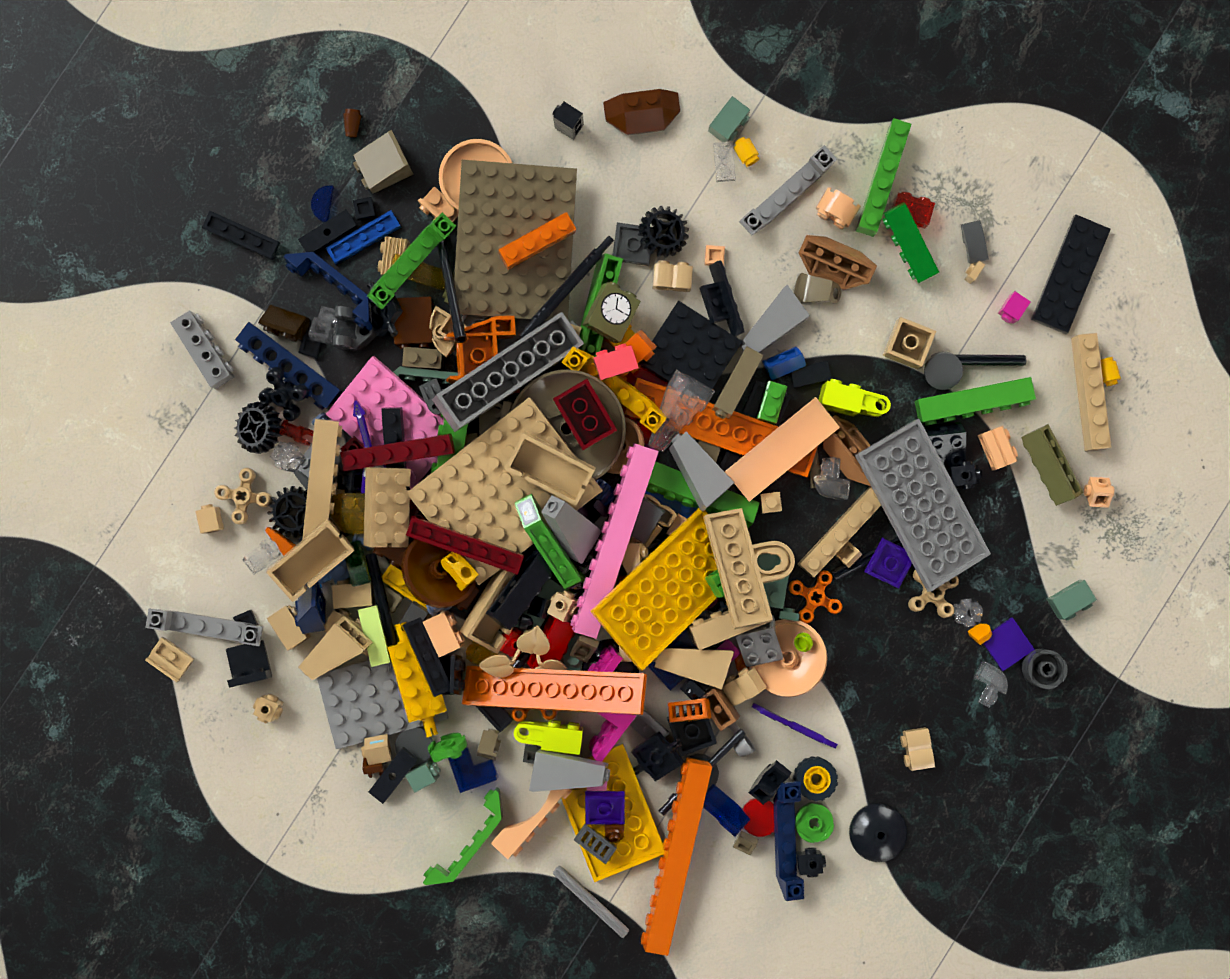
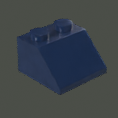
(311, 610)

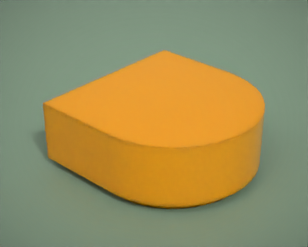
(980, 633)

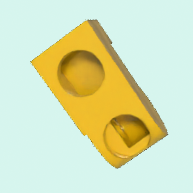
(459, 569)

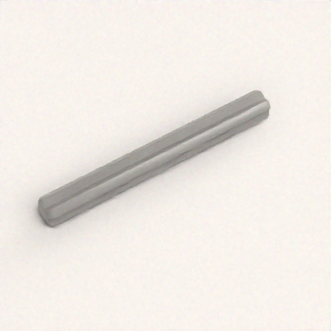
(591, 901)

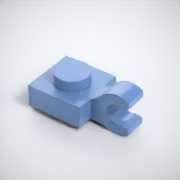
(338, 573)

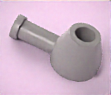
(744, 746)

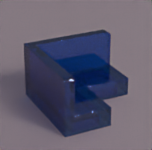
(469, 775)
(725, 810)

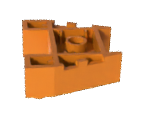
(481, 344)

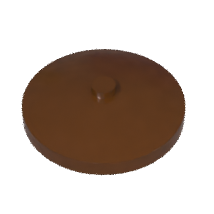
(427, 577)

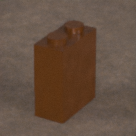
(414, 323)

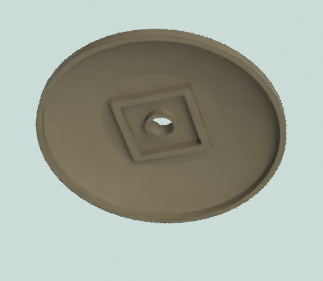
(549, 385)

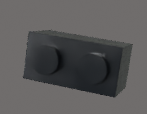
(568, 120)

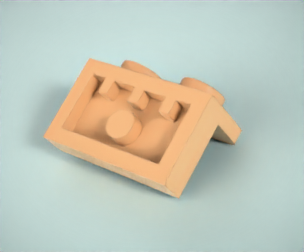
(436, 203)

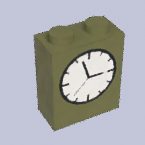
(611, 312)

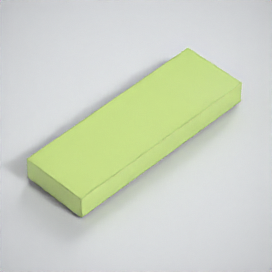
(373, 629)

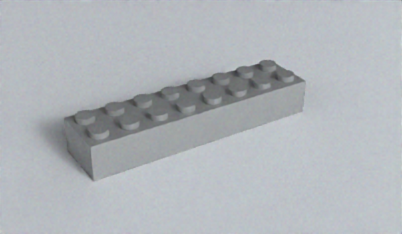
(507, 372)

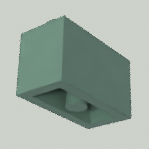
(729, 120)
(1071, 600)
(423, 775)

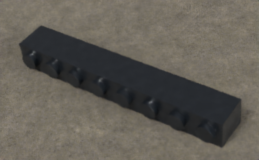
(525, 586)

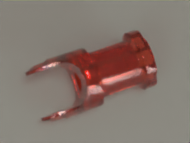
(296, 432)

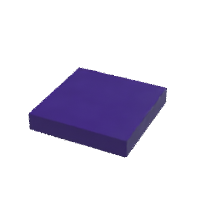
(889, 563)
(1008, 644)
(605, 807)

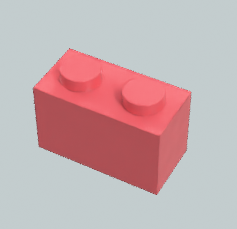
(615, 362)

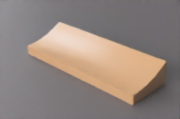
(782, 449)

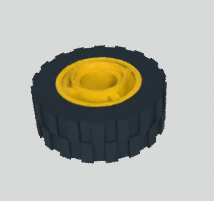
(826, 783)

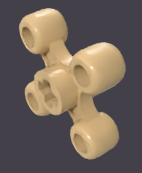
(235, 494)
(938, 599)

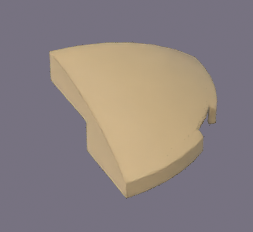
(441, 325)

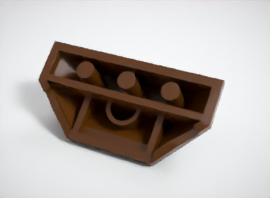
(642, 111)

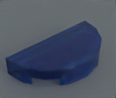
(321, 202)

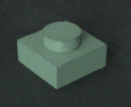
(788, 614)

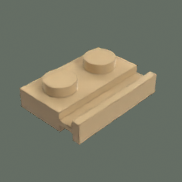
(169, 659)

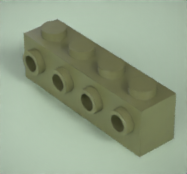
(1052, 465)

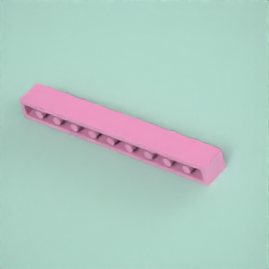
(615, 537)

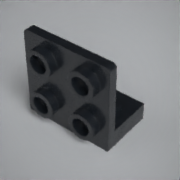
(949, 442)
(248, 664)

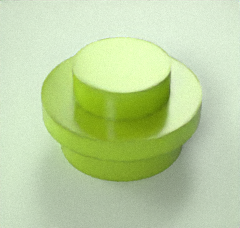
(803, 642)

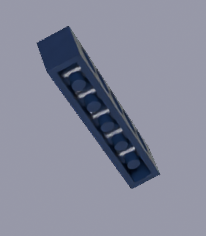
(252, 334)

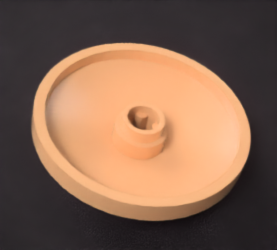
(467, 150)
(798, 670)

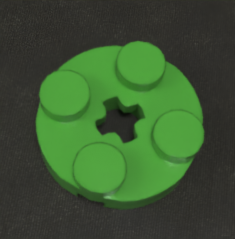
(449, 746)
(825, 821)

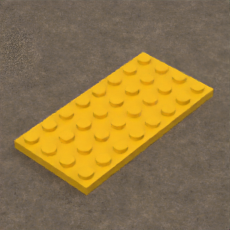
(661, 593)

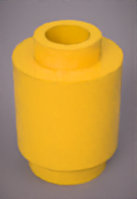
(746, 151)
(1110, 371)

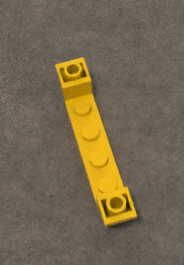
(627, 395)

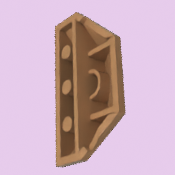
(836, 262)
(845, 444)

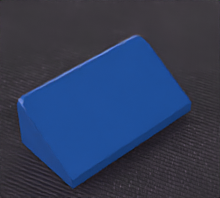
(784, 363)

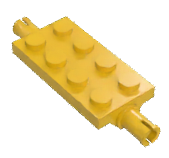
(414, 690)

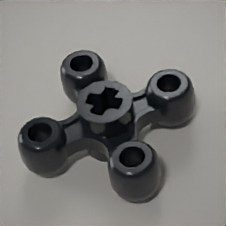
(283, 394)

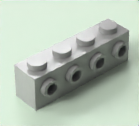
(202, 349)

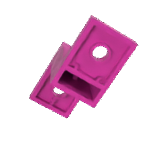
(615, 723)

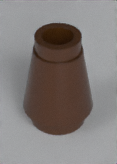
(351, 122)

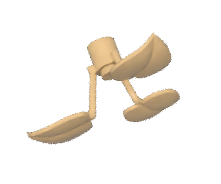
(530, 642)

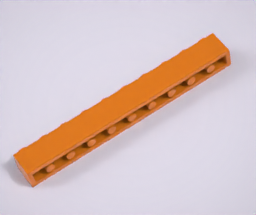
(677, 856)

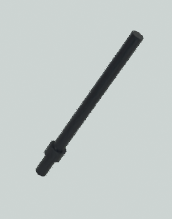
(713, 760)

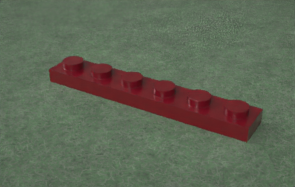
(397, 452)
(465, 545)

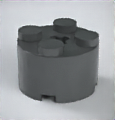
(1045, 679)

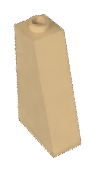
(335, 648)
(703, 665)

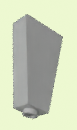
(778, 319)
(699, 470)
(570, 528)
(565, 771)

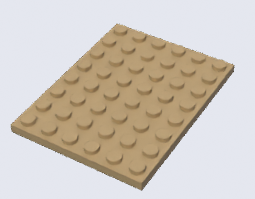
(478, 493)

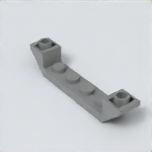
(789, 191)
(204, 625)

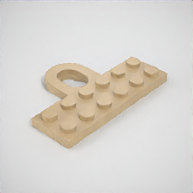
(738, 567)

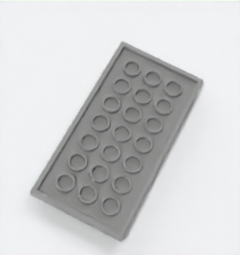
(922, 505)

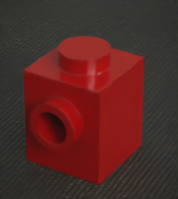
(510, 646)

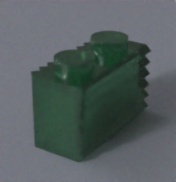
(357, 565)

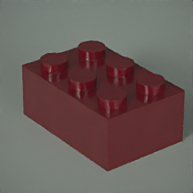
(584, 414)

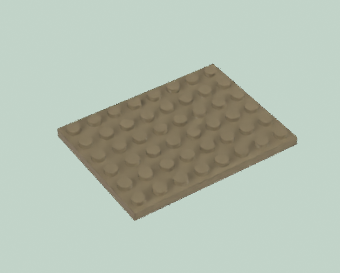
(497, 208)

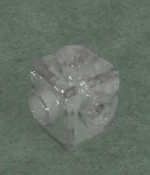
(287, 456)
(961, 609)

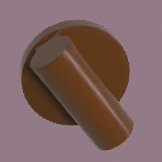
(614, 832)

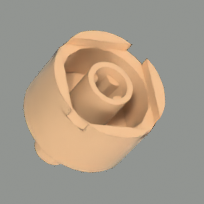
(837, 207)

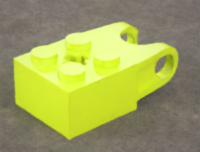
(851, 399)
(552, 735)

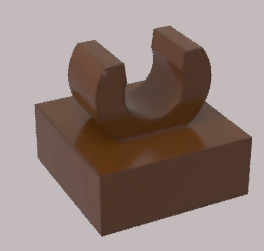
(370, 769)

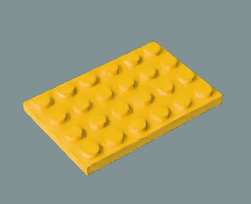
(641, 835)

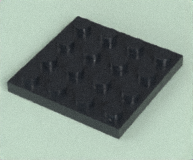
(691, 346)

